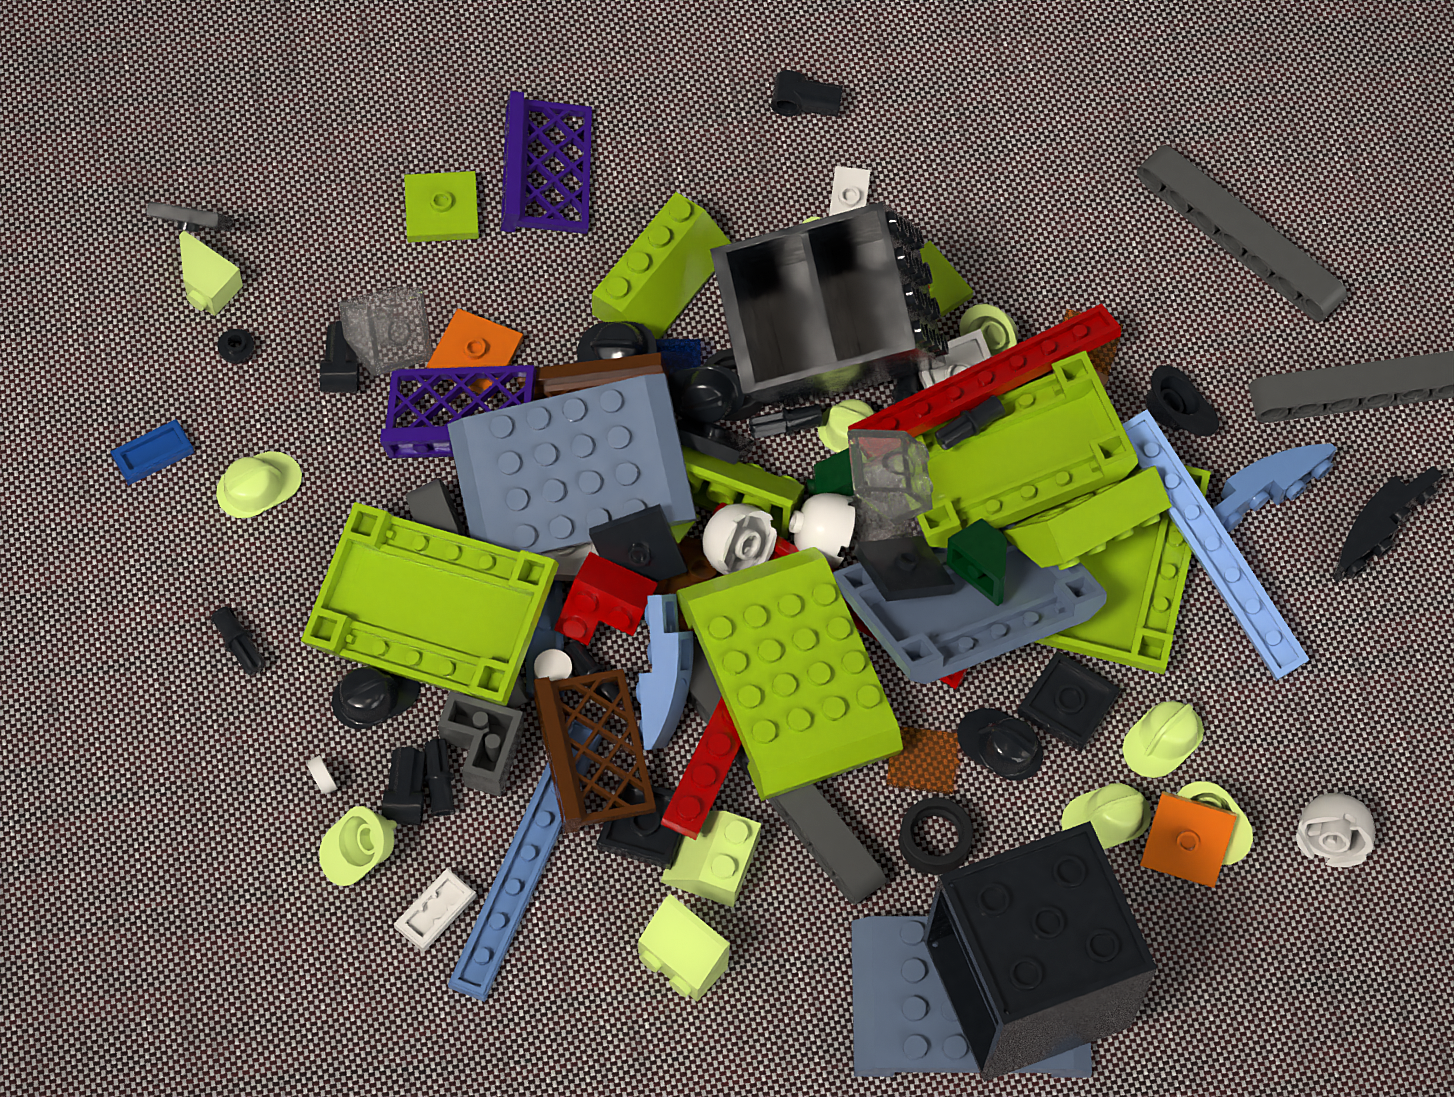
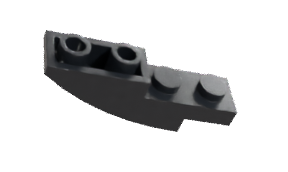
(1379, 521)

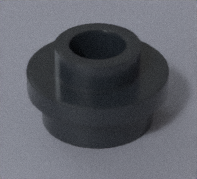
(239, 354)

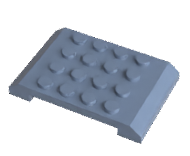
(571, 462)
(965, 628)
(905, 1014)

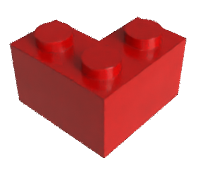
(605, 595)

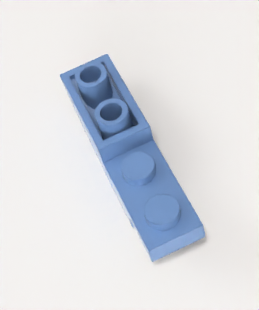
(1273, 477)
(667, 686)

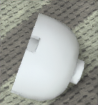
(824, 523)
(738, 538)
(1336, 829)

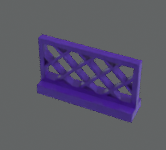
(516, 170)
(435, 440)

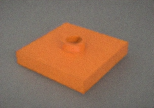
(475, 343)
(1188, 839)

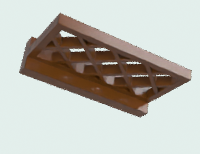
(582, 375)
(560, 755)

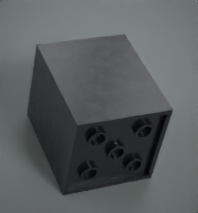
(829, 306)
(1037, 950)

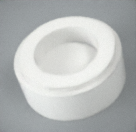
(553, 664)
(321, 775)

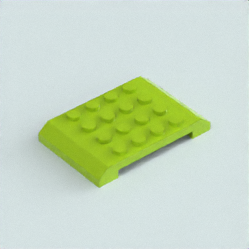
(1044, 451)
(1143, 597)
(429, 604)
(792, 671)

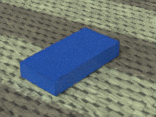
(152, 452)

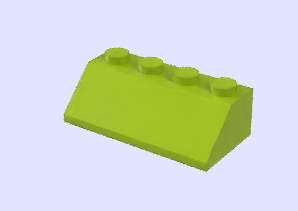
(661, 268)
(720, 481)
(1091, 519)

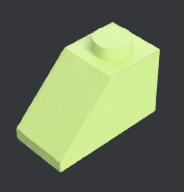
(207, 275)

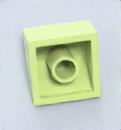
(717, 859)
(683, 949)

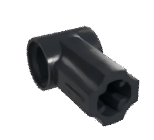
(796, 94)
(340, 368)
(404, 796)

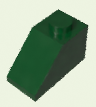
(832, 476)
(980, 558)

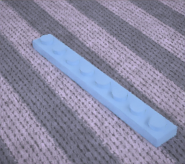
(1216, 550)

